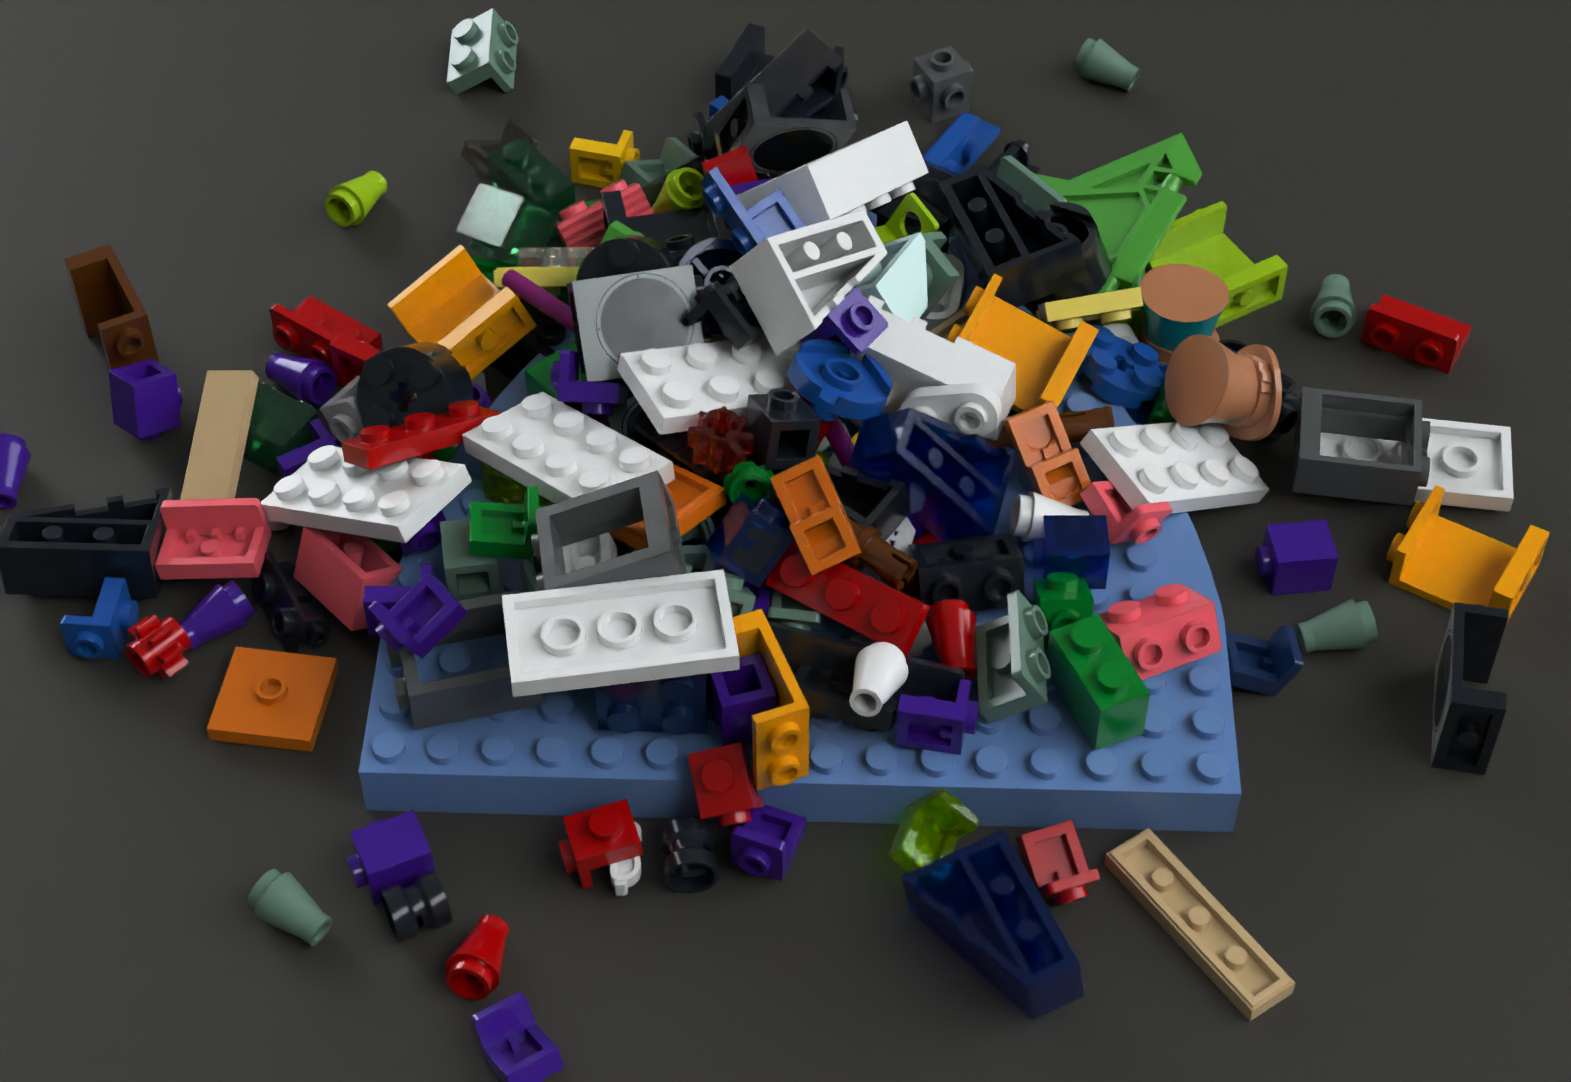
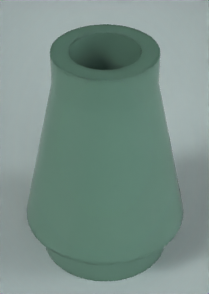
(1105, 65)
(1333, 308)
(1339, 628)
(287, 906)

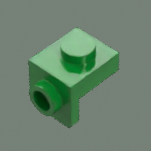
(503, 527)
(1062, 600)

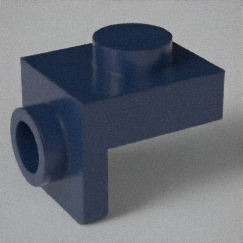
(1264, 664)

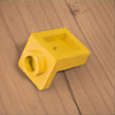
(601, 162)

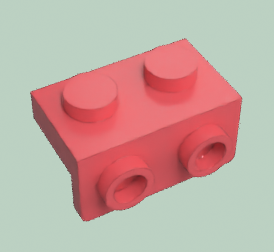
(213, 539)
(1164, 629)

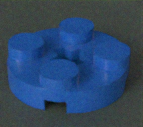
(1121, 370)
(839, 382)

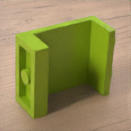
(1201, 243)

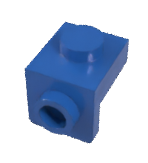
(106, 630)

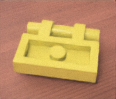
(1102, 307)

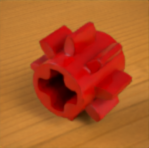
(157, 646)

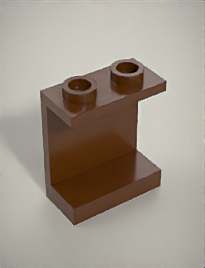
(110, 307)

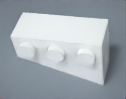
(806, 274)
(924, 359)

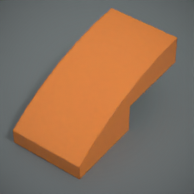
(1047, 454)
(816, 515)

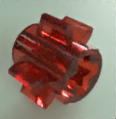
(720, 439)

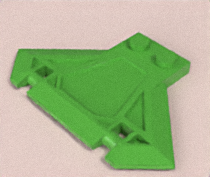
(1130, 206)

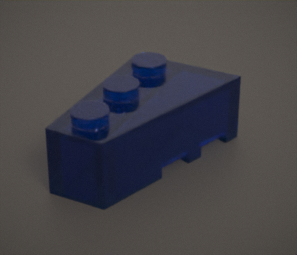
(950, 477)
(998, 923)

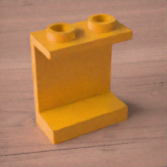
(462, 312)
(1042, 354)
(1459, 564)
(781, 733)

